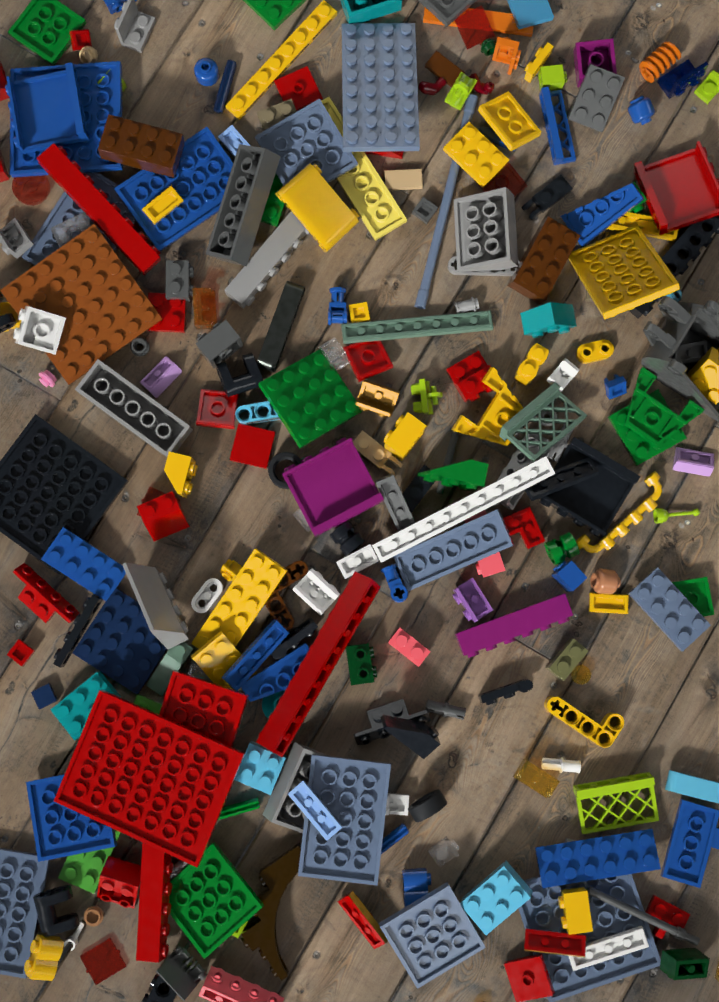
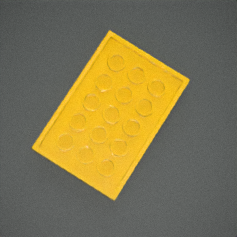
(622, 272)

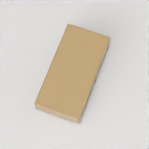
(403, 179)

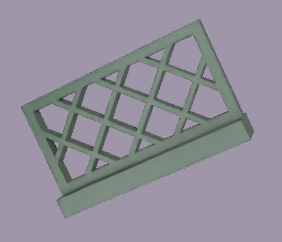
(533, 410)

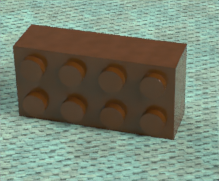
(141, 146)
(543, 260)

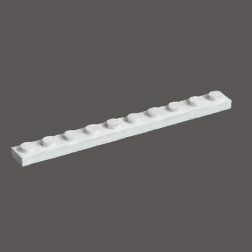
(463, 509)

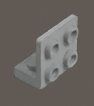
(133, 27)

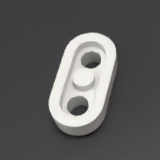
(207, 595)

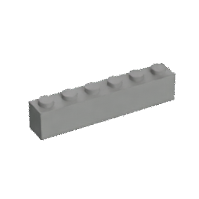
(266, 261)

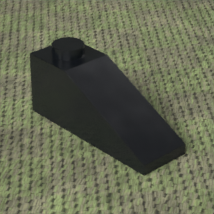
(413, 734)

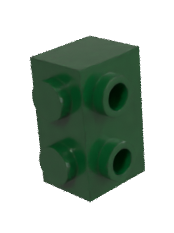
(360, 664)
(684, 963)

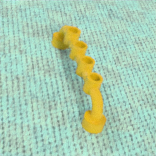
(634, 516)

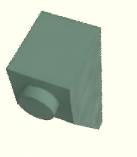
(173, 660)

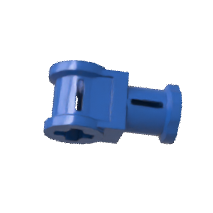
(337, 309)
(394, 582)

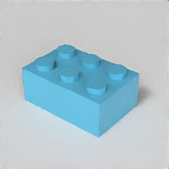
(496, 897)

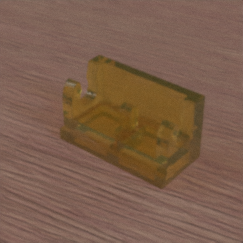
(536, 778)

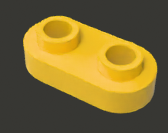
(595, 351)

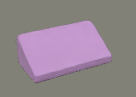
(161, 376)
(693, 461)

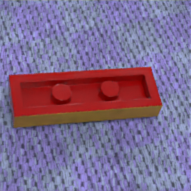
(363, 919)
(555, 943)

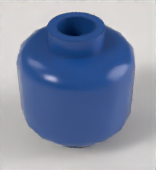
(206, 72)
(641, 110)

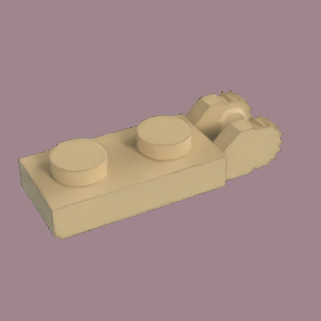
(375, 452)

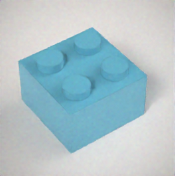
(260, 768)

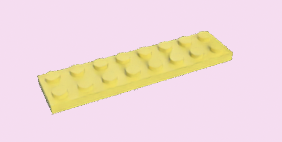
(367, 190)

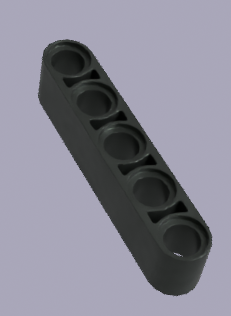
(280, 326)

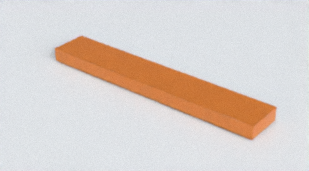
(499, 21)

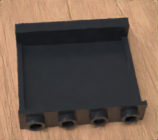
(597, 499)

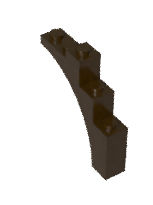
(263, 931)

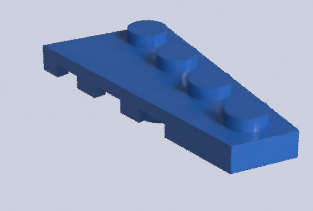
(602, 212)
(276, 676)

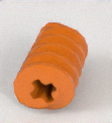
(659, 61)

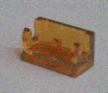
(204, 308)

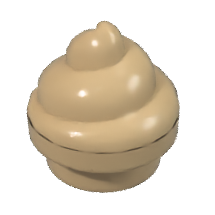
(88, 55)

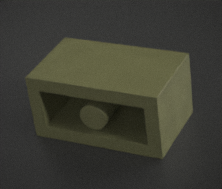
(567, 659)

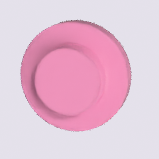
(47, 378)

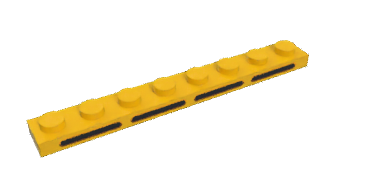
(281, 60)

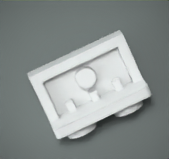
(316, 591)

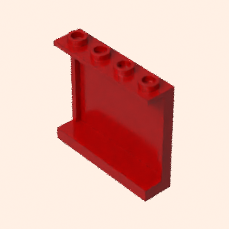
(679, 189)

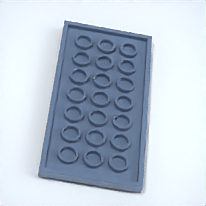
(379, 87)

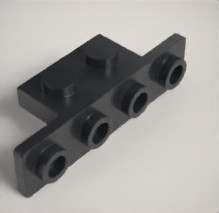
(393, 709)

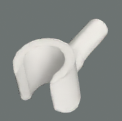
(74, 938)

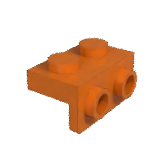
(507, 52)

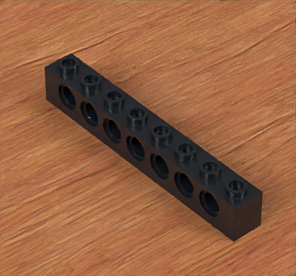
(690, 251)

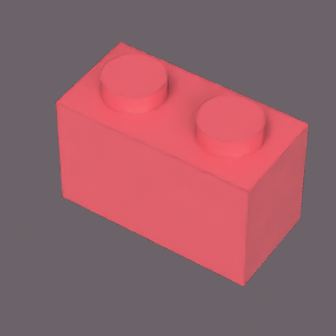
(408, 647)

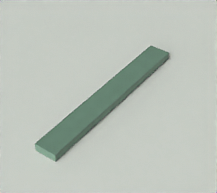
(417, 327)

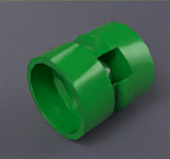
(561, 548)

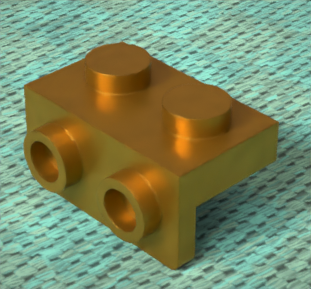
(377, 398)

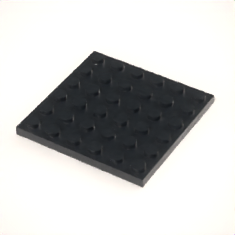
(51, 486)

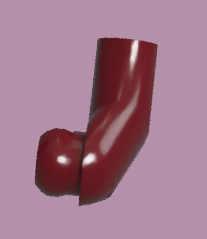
(431, 88)
(483, 88)

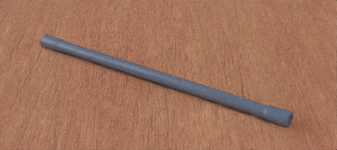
(423, 292)

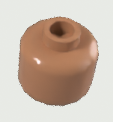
(605, 581)

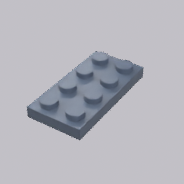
(669, 609)

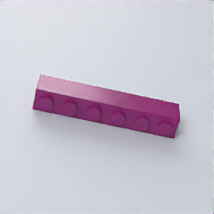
(514, 624)

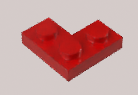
(526, 525)

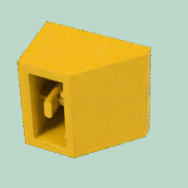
(180, 471)

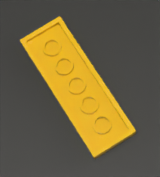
(242, 599)

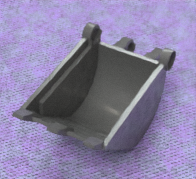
(682, 324)

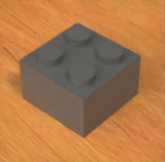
(219, 343)

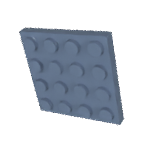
(307, 139)
(432, 935)

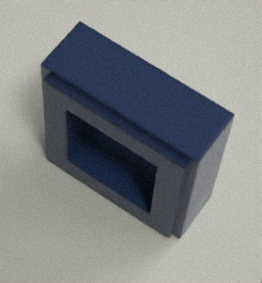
(44, 696)

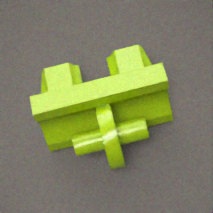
(460, 91)
(428, 396)

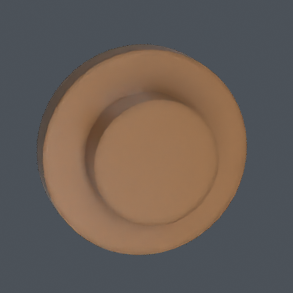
(93, 916)

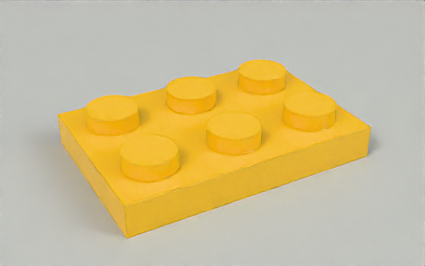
(509, 121)
(476, 154)
(217, 657)

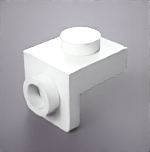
(563, 374)
(397, 804)

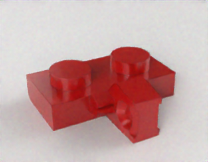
(666, 912)

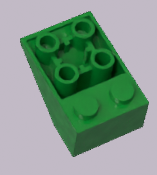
(465, 474)

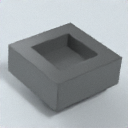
(424, 210)

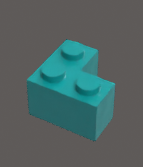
(548, 318)

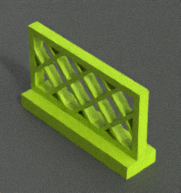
(610, 787)

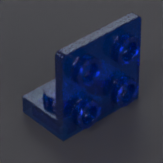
(681, 77)

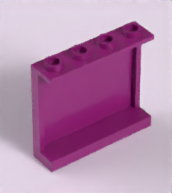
(332, 486)

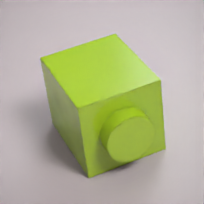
(552, 77)

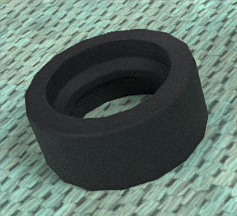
(275, 460)
(427, 805)

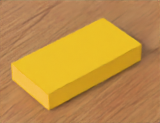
(162, 205)
(608, 603)

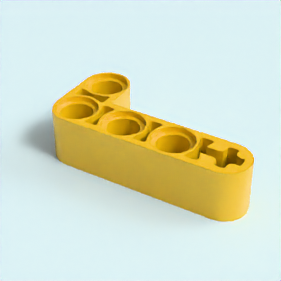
(580, 718)

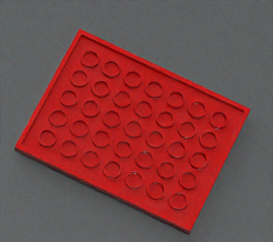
(149, 777)

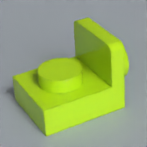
(709, 87)

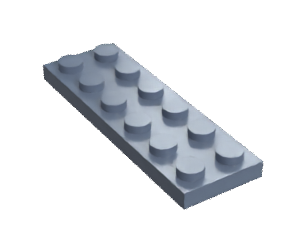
(453, 550)

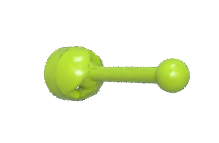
(661, 515)

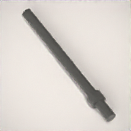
(678, 932)

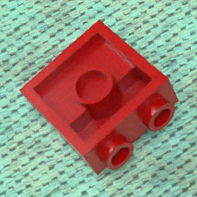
(468, 376)

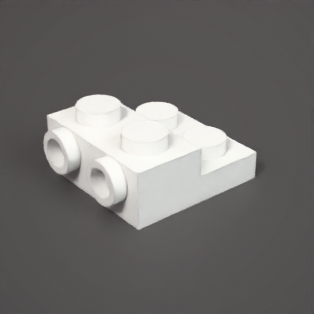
(39, 329)

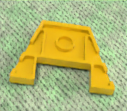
(499, 411)

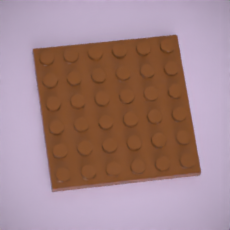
(94, 295)

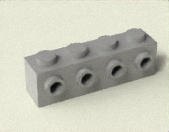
(517, 462)

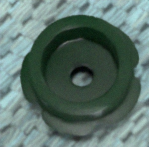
(488, 46)

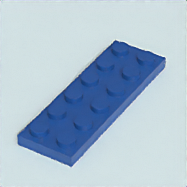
(597, 858)

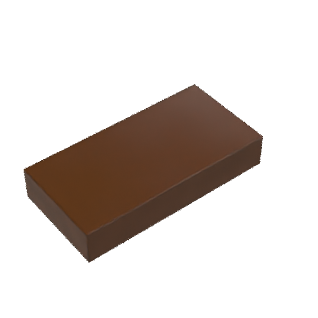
(443, 68)

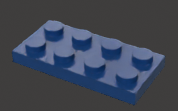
(84, 564)
(690, 843)

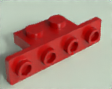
(42, 597)

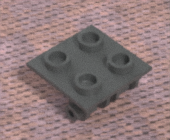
(181, 972)

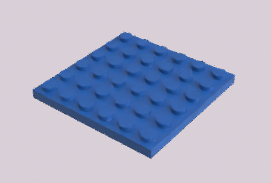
(97, 101)

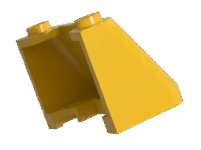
(318, 207)

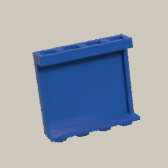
(47, 110)

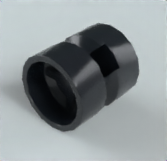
(347, 538)

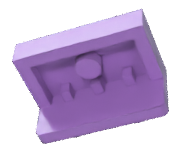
(472, 600)

